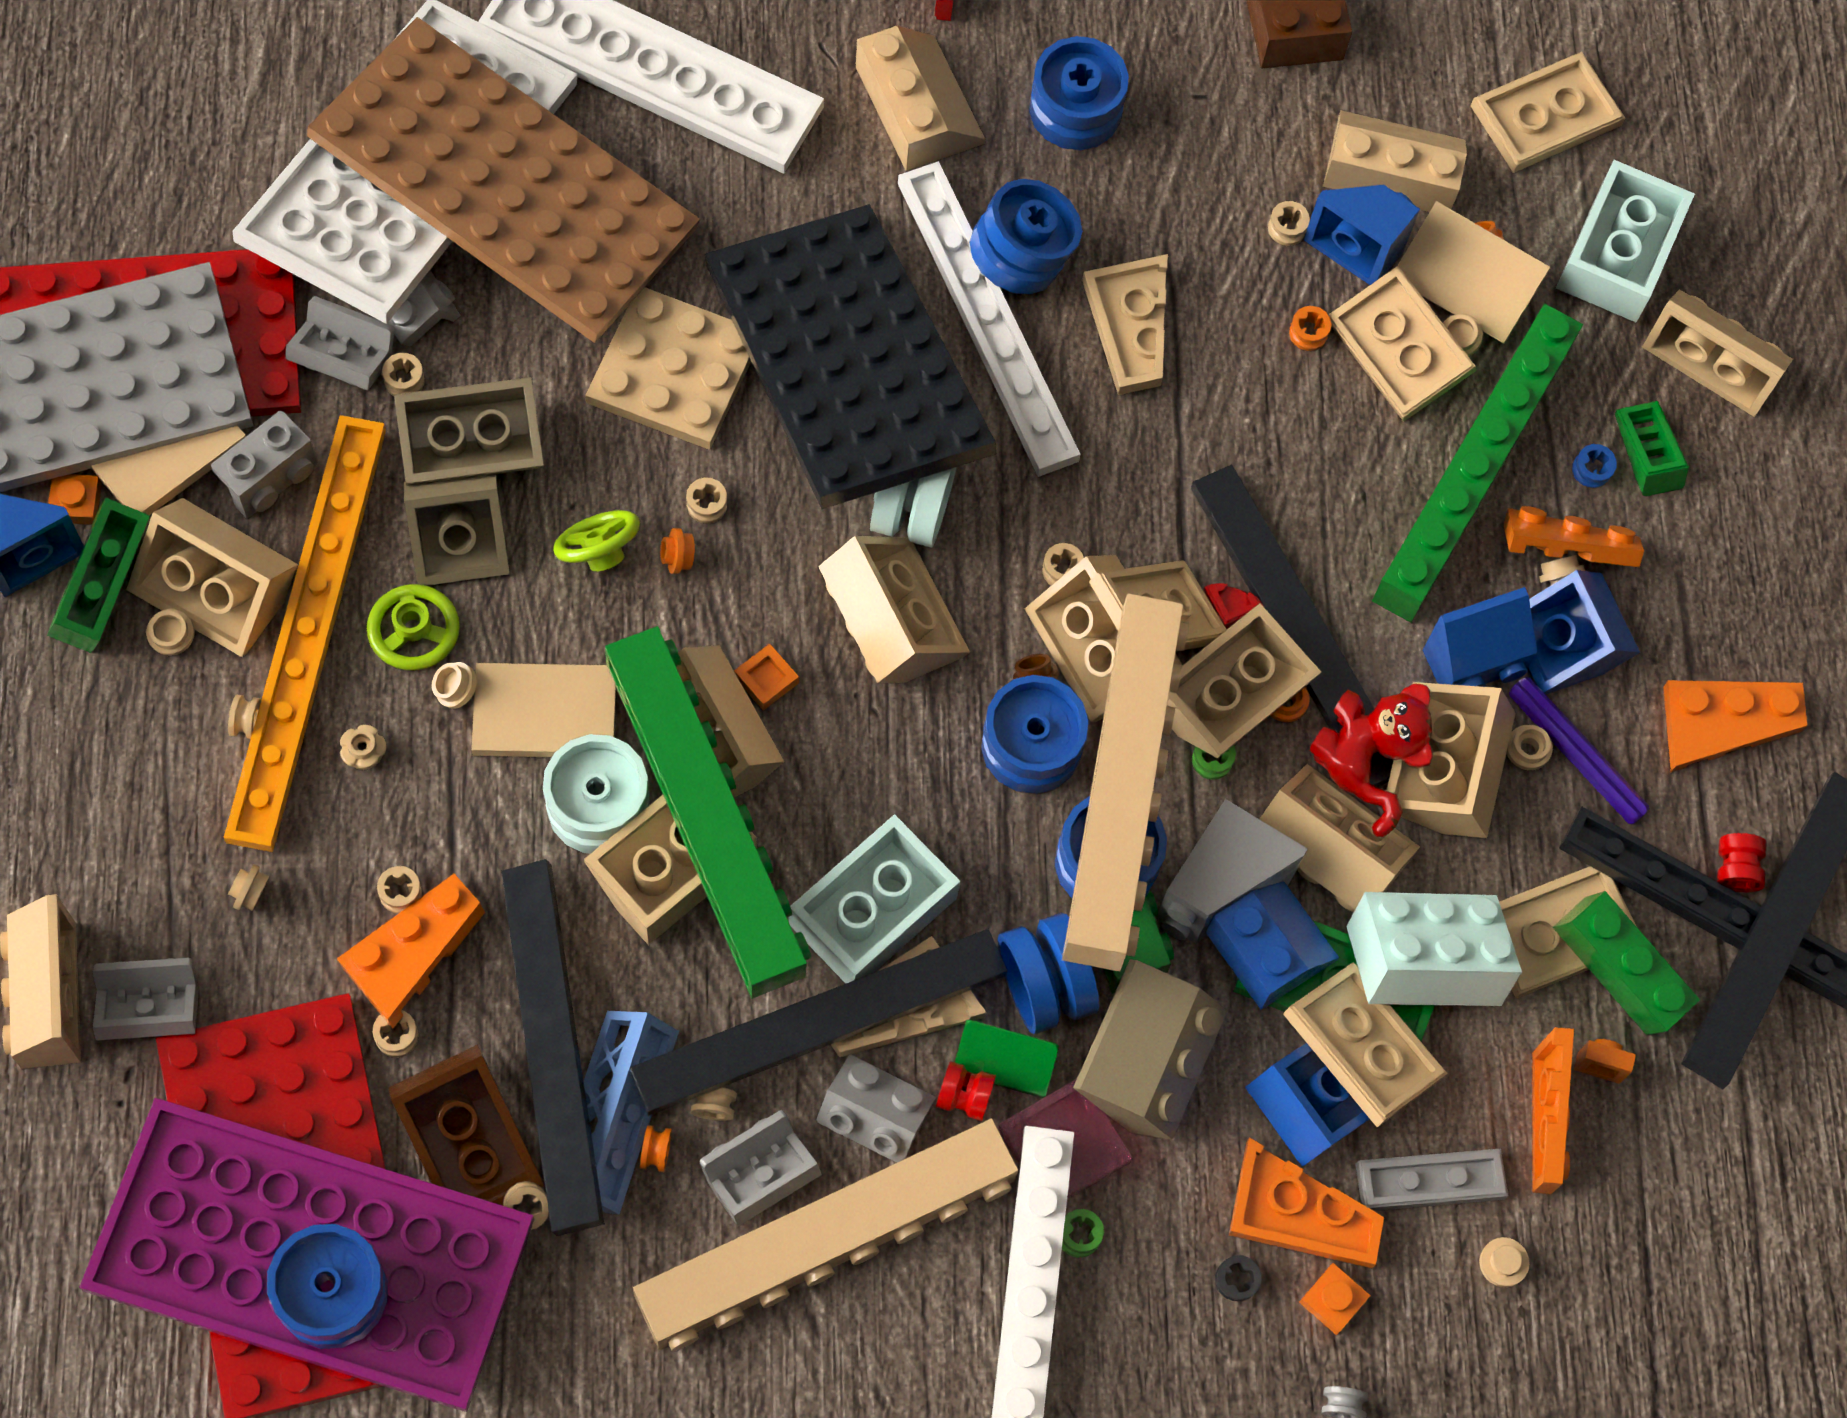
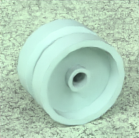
(925, 500)
(594, 790)

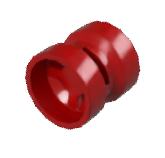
(1741, 862)
(977, 1093)

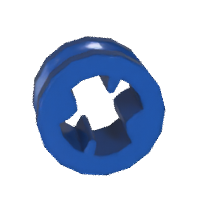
(1592, 479)

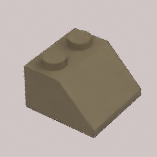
(456, 530)

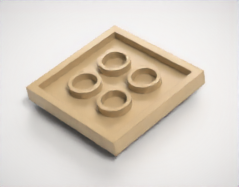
(671, 368)

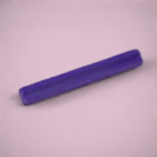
(1579, 750)

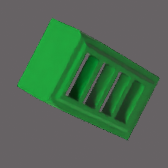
(1655, 474)

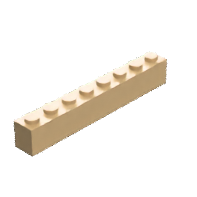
(1124, 782)
(824, 1235)

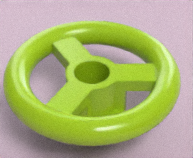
(598, 539)
(408, 610)

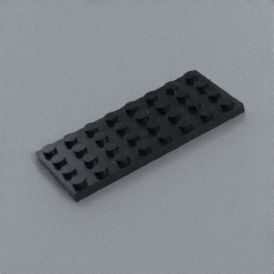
(849, 356)

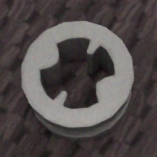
(1344, 1402)

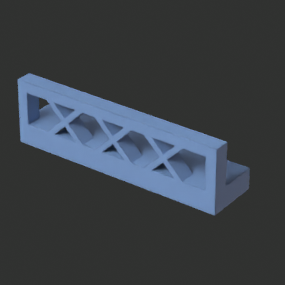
(619, 1107)

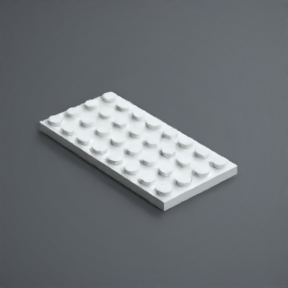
(349, 233)

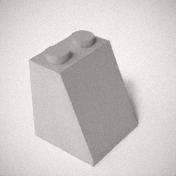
(1225, 865)

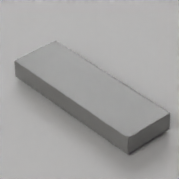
(1432, 1179)

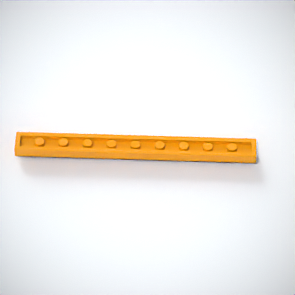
(305, 635)

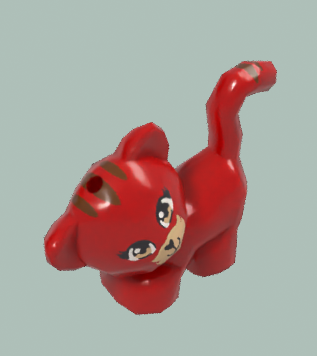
(1395, 728)

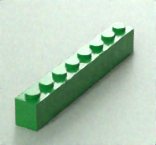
(1477, 463)
(706, 812)

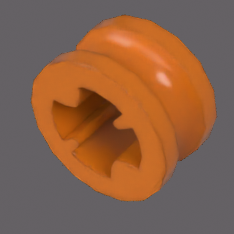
(1300, 337)
(655, 1148)

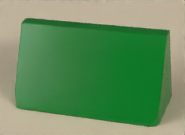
(1015, 1058)

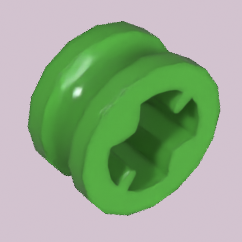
(1214, 769)
(1095, 1237)

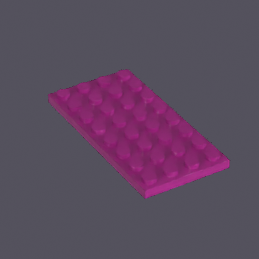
(219, 1198)

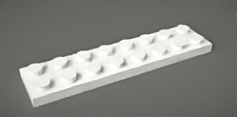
(665, 73)

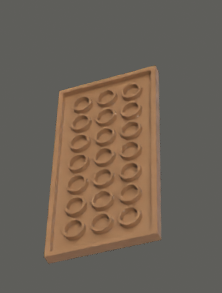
(504, 178)

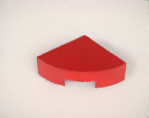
(1230, 602)

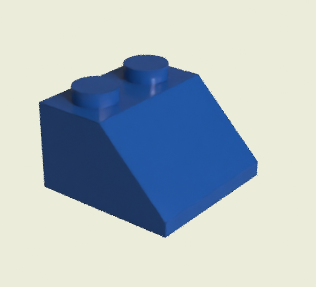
(1362, 228)
(33, 541)
(1577, 632)
(1483, 642)
(1270, 942)
(1306, 1104)

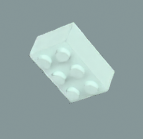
(1625, 241)
(874, 901)
(1433, 949)

